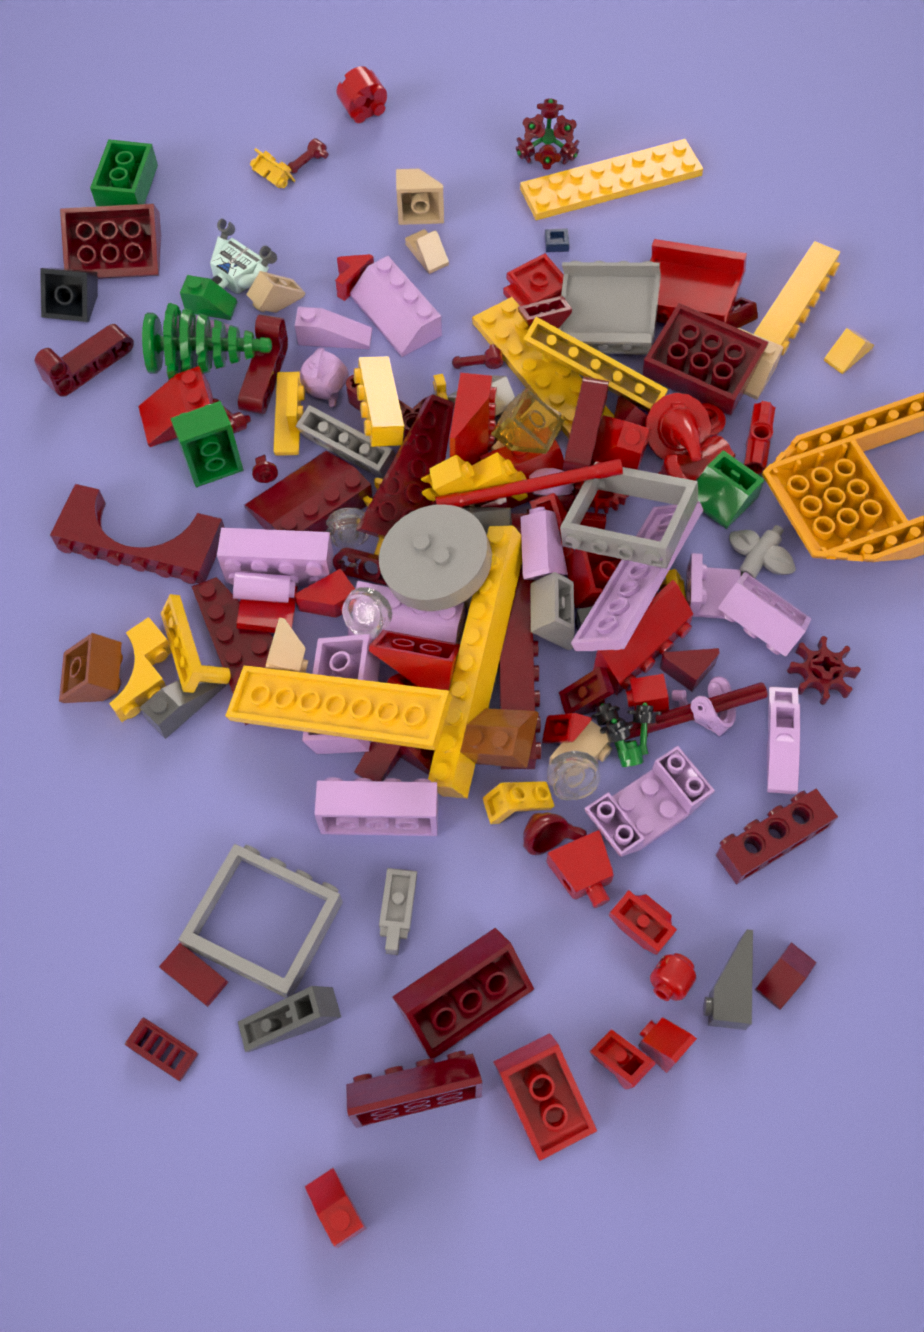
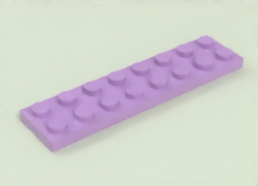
(629, 590)

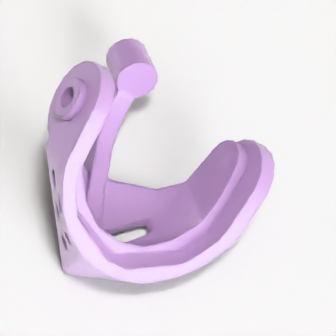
(703, 709)

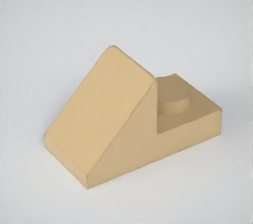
(427, 250)

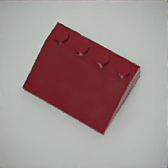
(112, 240)
(704, 358)
(311, 495)
(414, 1089)

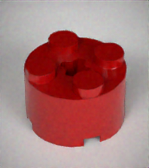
(362, 94)

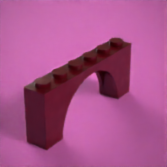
(183, 557)

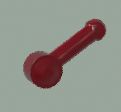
(315, 149)
(492, 359)
(237, 420)

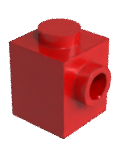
(648, 690)

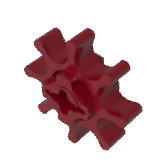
(823, 670)

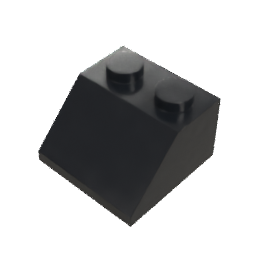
(68, 293)

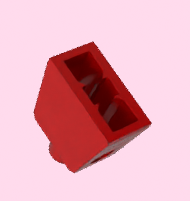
(583, 868)

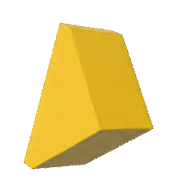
(848, 350)

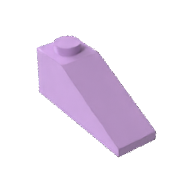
(329, 329)

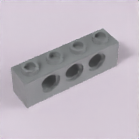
(345, 442)

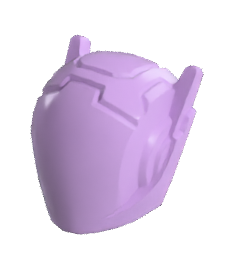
(323, 376)

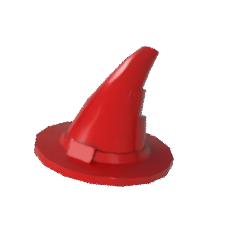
(678, 426)

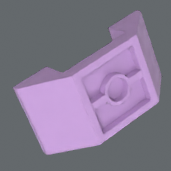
(650, 803)

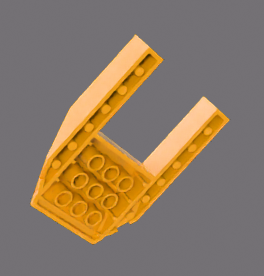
(838, 496)

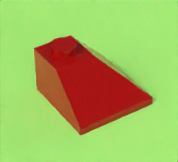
(621, 440)

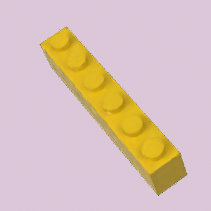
(798, 295)
(593, 364)

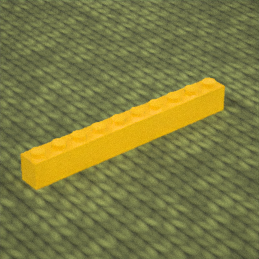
(477, 661)

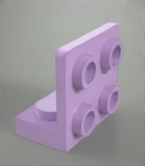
(707, 587)

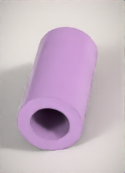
(263, 587)

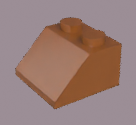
(91, 670)
(500, 737)

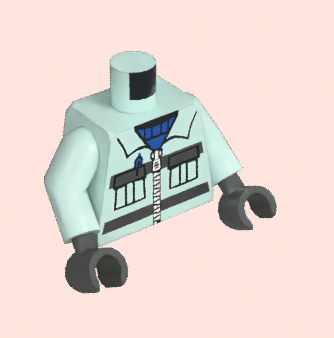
(234, 263)

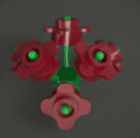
(536, 129)

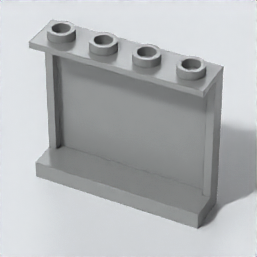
(612, 304)

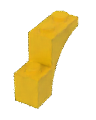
(459, 476)
(149, 648)

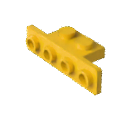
(288, 413)

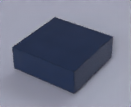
(557, 240)

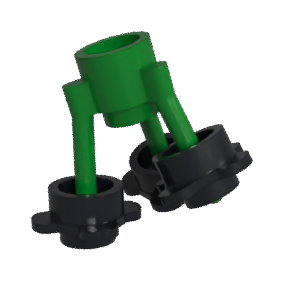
(618, 729)

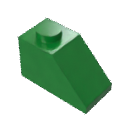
(207, 298)

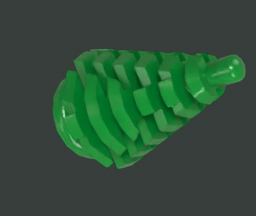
(194, 342)

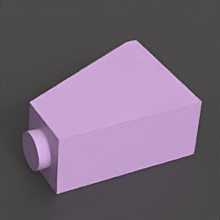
(541, 545)

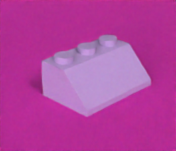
(764, 614)

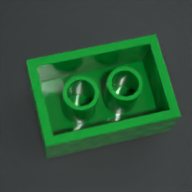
(124, 173)
(207, 443)

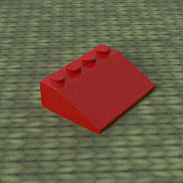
(473, 417)

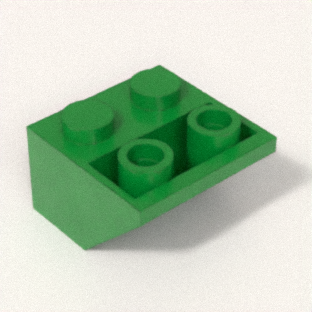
(727, 489)

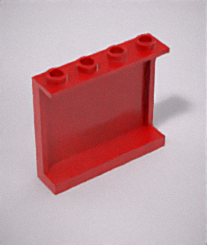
(697, 278)

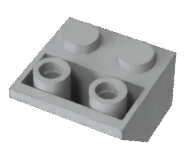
(553, 609)

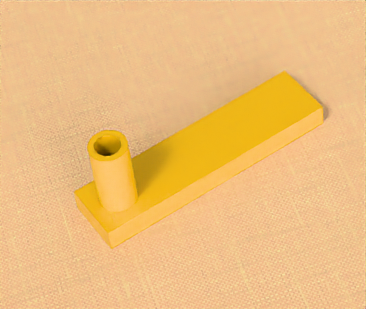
(184, 649)

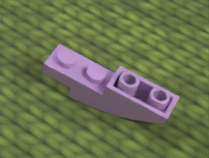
(783, 740)

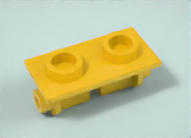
(266, 163)

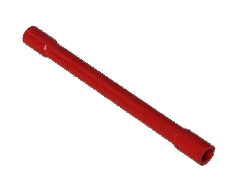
(597, 471)

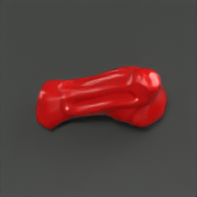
(682, 465)

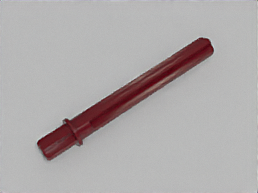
(720, 703)

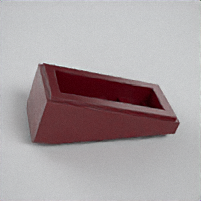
(140, 1033)

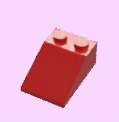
(177, 396)
(589, 575)
(419, 659)
(545, 1096)

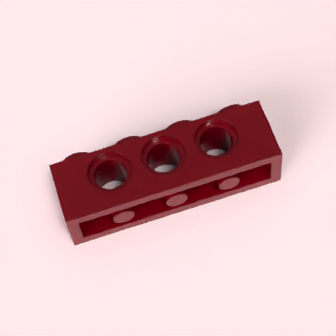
(742, 864)

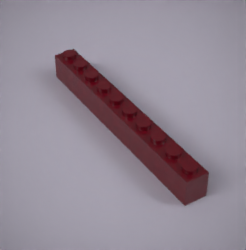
(517, 657)

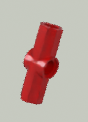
(759, 436)

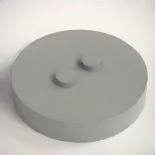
(435, 557)

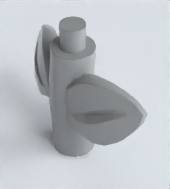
(762, 552)

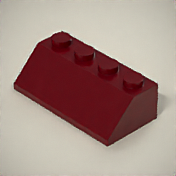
(463, 992)

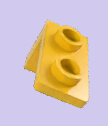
(515, 797)

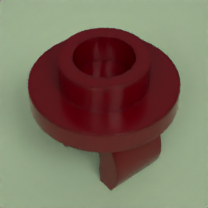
(264, 471)

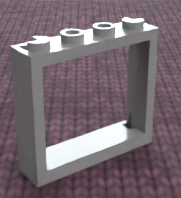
(624, 546)
(282, 986)

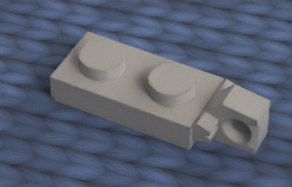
(397, 907)

